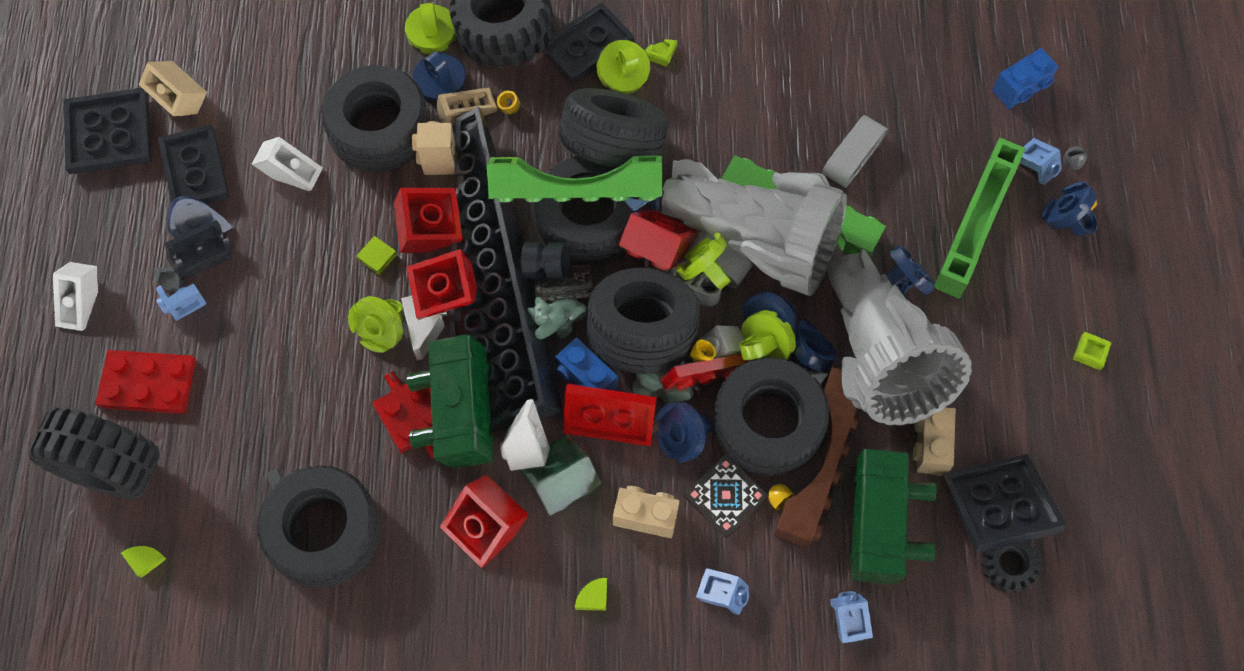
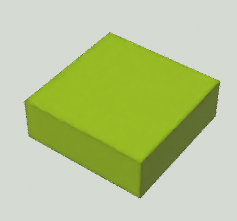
(376, 255)
(1092, 351)

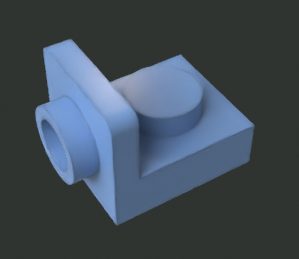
(1043, 159)
(182, 302)
(723, 590)
(852, 617)

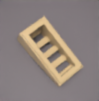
(452, 100)

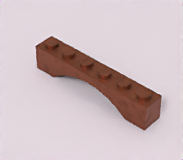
(802, 512)

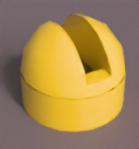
(502, 102)
(700, 348)
(779, 495)

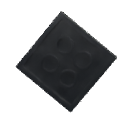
(107, 130)
(1003, 503)

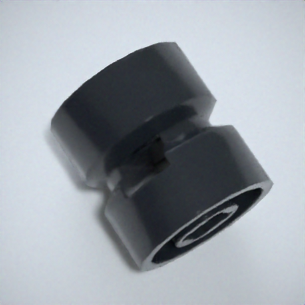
(542, 260)

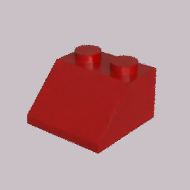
(427, 219)
(657, 238)
(483, 520)

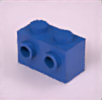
(1025, 78)
(584, 368)

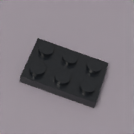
(579, 43)
(194, 165)

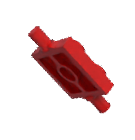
(404, 411)

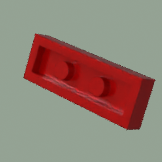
(701, 372)

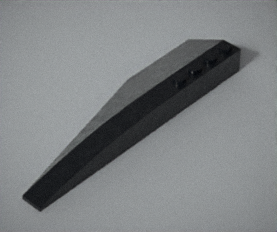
(499, 315)

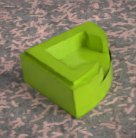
(661, 52)
(143, 559)
(593, 596)

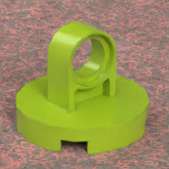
(430, 28)
(623, 66)
(703, 258)
(377, 322)
(766, 337)

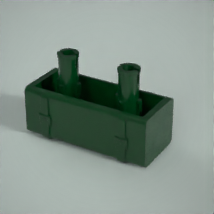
(458, 403)
(881, 518)

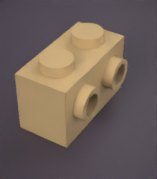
(172, 88)
(435, 148)
(935, 442)
(645, 511)

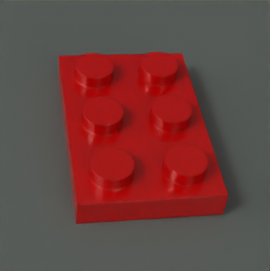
(145, 381)
(609, 414)

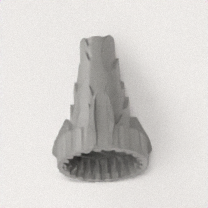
(781, 230)
(902, 361)

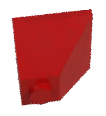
(441, 284)

